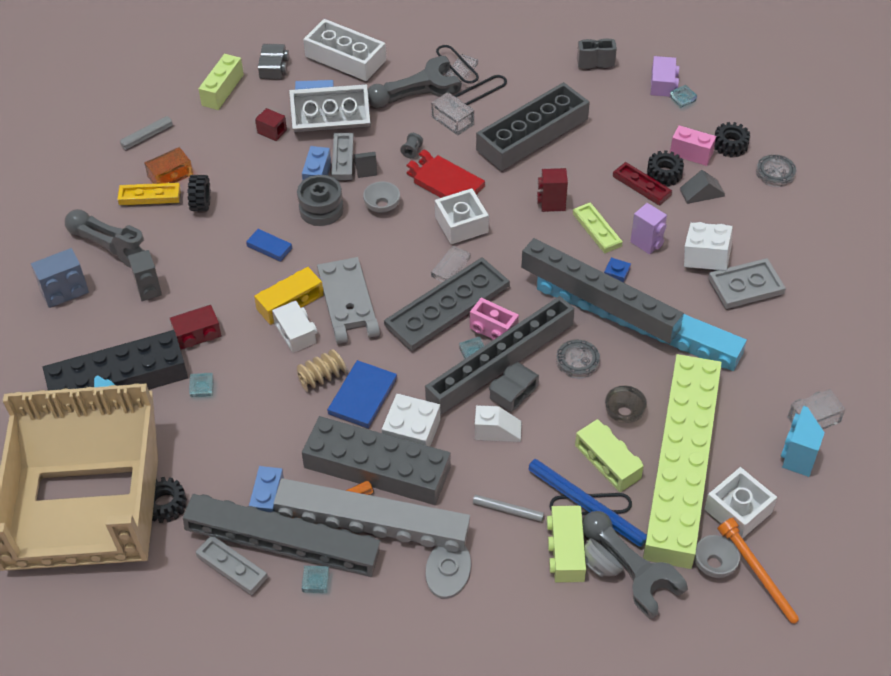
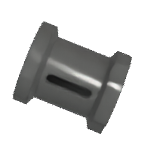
(411, 145)

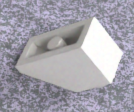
(496, 424)

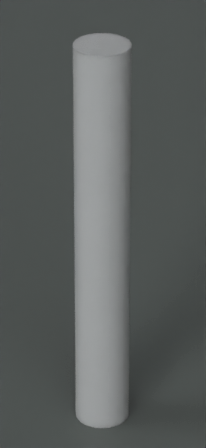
(508, 508)

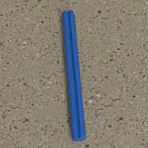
(586, 501)

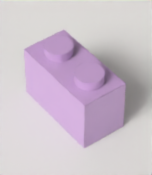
(663, 76)
(648, 228)

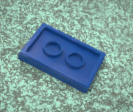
(362, 394)

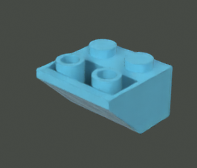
(802, 443)

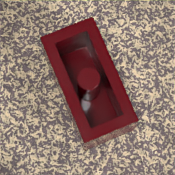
(553, 189)
(195, 327)

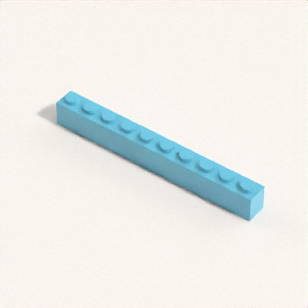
(694, 337)

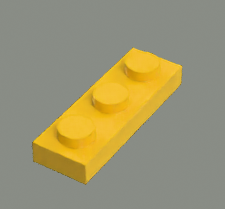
(149, 193)

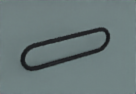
(465, 81)
(480, 83)
(598, 495)

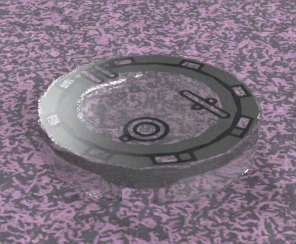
(776, 170)
(578, 358)

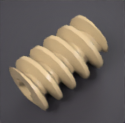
(320, 368)

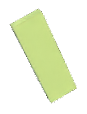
(597, 228)

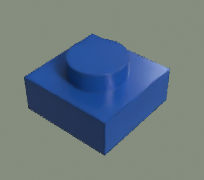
(618, 269)

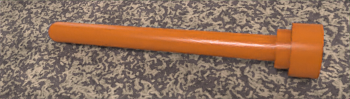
(730, 530)

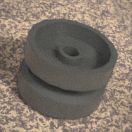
(320, 200)

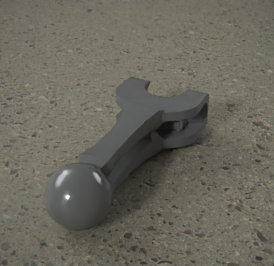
(426, 81)
(117, 240)
(645, 575)

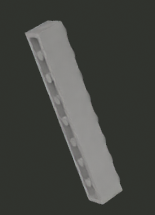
(372, 515)

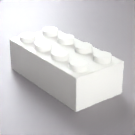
(345, 49)
(329, 108)

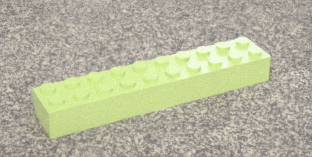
(683, 462)

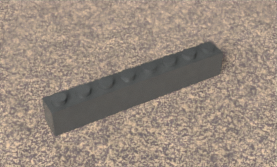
(602, 290)
(499, 354)
(281, 534)

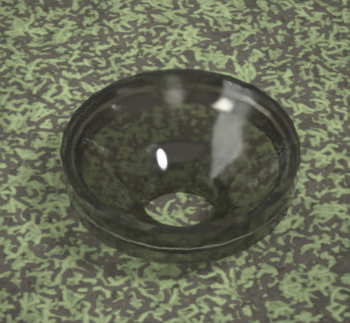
(625, 397)

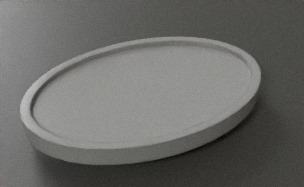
(447, 571)

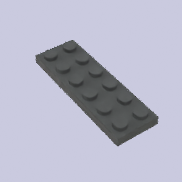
(446, 303)

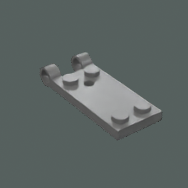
(346, 288)

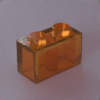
(169, 167)

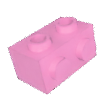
(693, 145)
(491, 319)

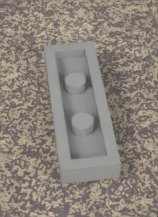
(342, 156)
(231, 565)

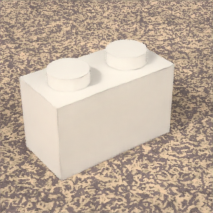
(294, 326)

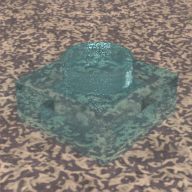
(683, 96)
(470, 346)
(201, 385)
(315, 579)

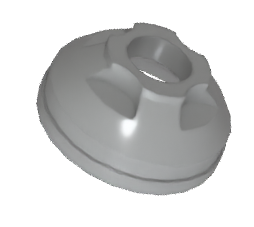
(380, 192)
(720, 549)
(601, 560)

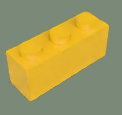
(300, 287)

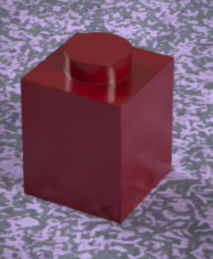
(271, 124)

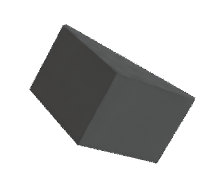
(366, 164)
(701, 188)

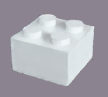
(461, 216)
(708, 246)
(412, 419)
(742, 499)

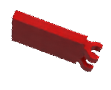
(442, 176)

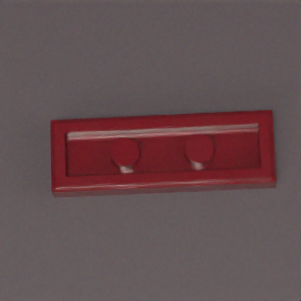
(642, 183)

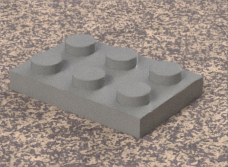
(746, 283)

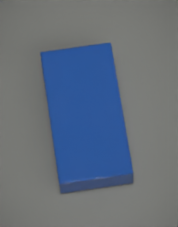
(269, 245)

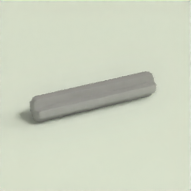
(146, 132)

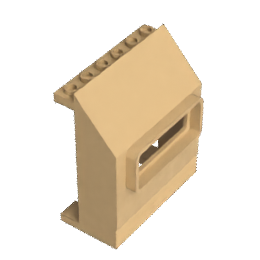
(77, 436)

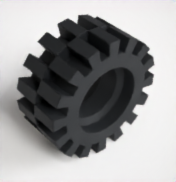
(734, 132)
(669, 161)
(199, 193)
(172, 508)

